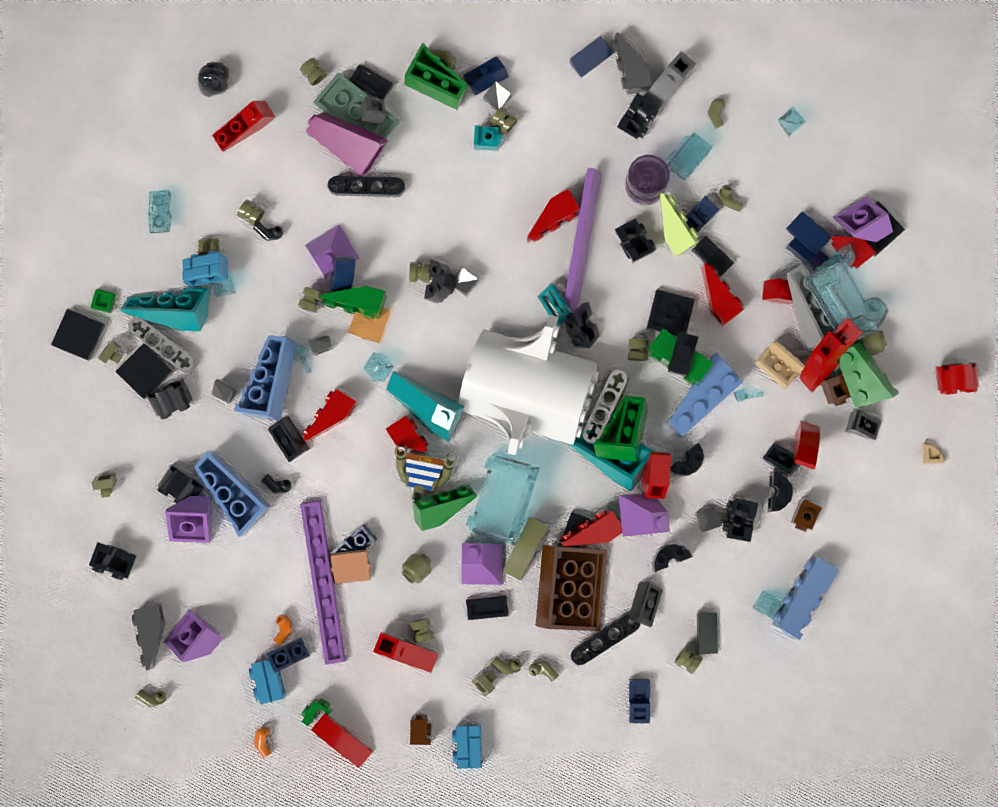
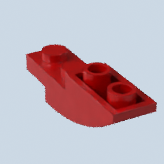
(827, 352)

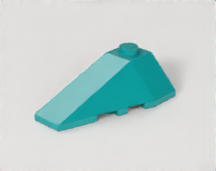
(176, 310)
(429, 407)
(620, 471)

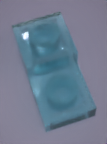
(158, 211)

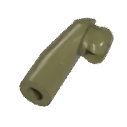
(446, 57)
(714, 111)
(507, 667)
(539, 668)
(151, 699)

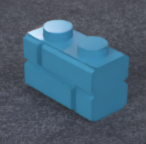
(205, 268)
(268, 684)
(468, 746)

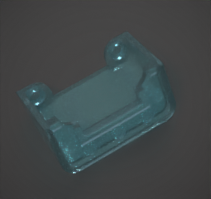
(841, 297)
(503, 499)

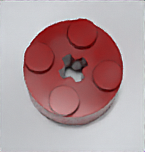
(957, 377)

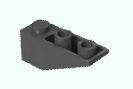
(634, 70)
(670, 79)
(150, 628)

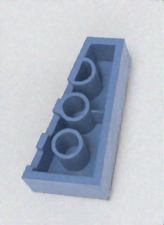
(269, 380)
(705, 397)
(233, 494)
(804, 597)

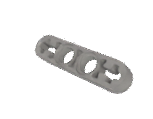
(161, 345)
(608, 407)

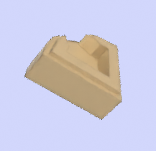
(931, 454)

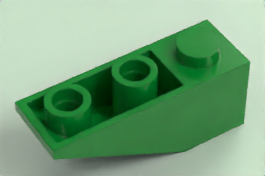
(362, 299)
(438, 508)

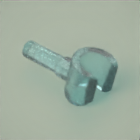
(301, 352)
(741, 395)

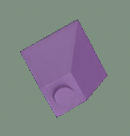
(865, 220)
(330, 245)
(642, 515)
(190, 520)
(482, 564)
(193, 638)

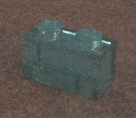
(688, 156)

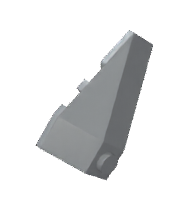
(810, 317)

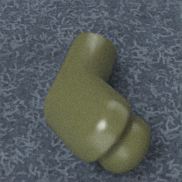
(727, 199)

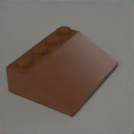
(571, 588)

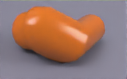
(284, 629)
(260, 741)

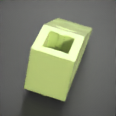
(676, 231)

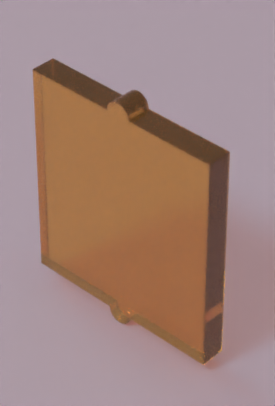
(369, 328)

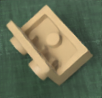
(779, 364)

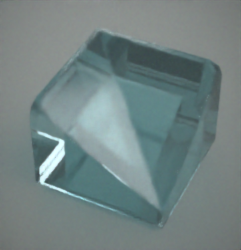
(791, 121)
(224, 287)
(378, 367)
(767, 604)

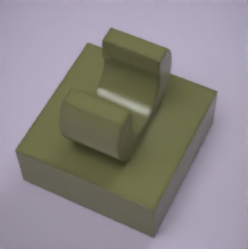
(207, 245)
(108, 352)
(105, 484)
(484, 683)

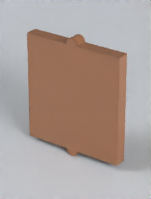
(350, 566)

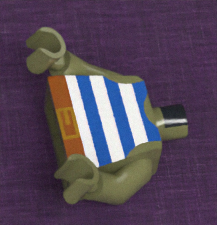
(422, 472)

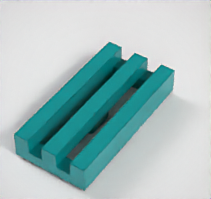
(562, 315)

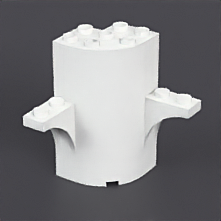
(529, 386)

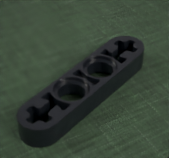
(366, 186)
(603, 636)

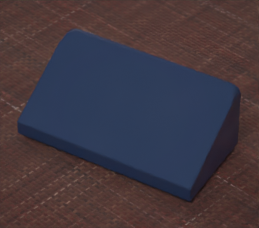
(590, 57)
(485, 75)
(808, 233)
(805, 255)

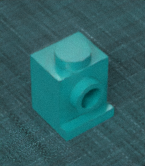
(482, 143)

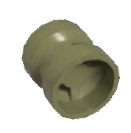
(313, 72)
(503, 120)
(248, 211)
(419, 272)
(310, 299)
(638, 349)
(422, 630)
(688, 660)

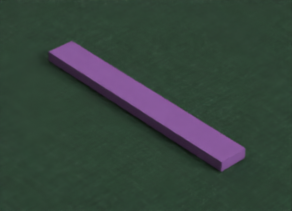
(582, 239)
(323, 582)

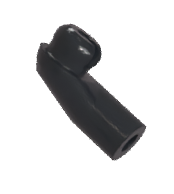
(268, 233)
(277, 487)

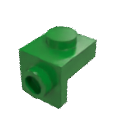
(310, 711)

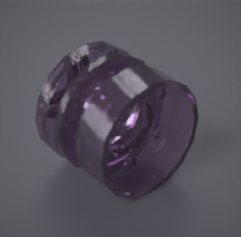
(647, 169)

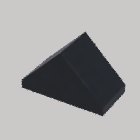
(863, 425)
(781, 460)

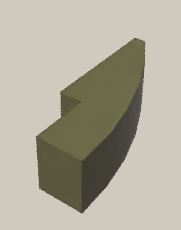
(525, 548)

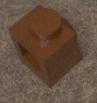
(839, 384)
(802, 508)
(419, 730)

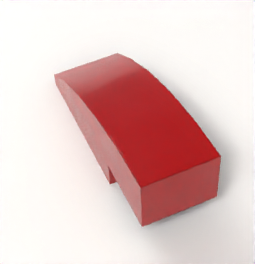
(806, 444)
(341, 740)

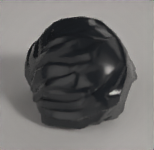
(213, 79)

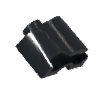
(638, 116)
(634, 240)
(442, 282)
(580, 328)
(170, 398)
(693, 462)
(178, 485)
(782, 492)
(740, 519)
(669, 552)
(113, 560)

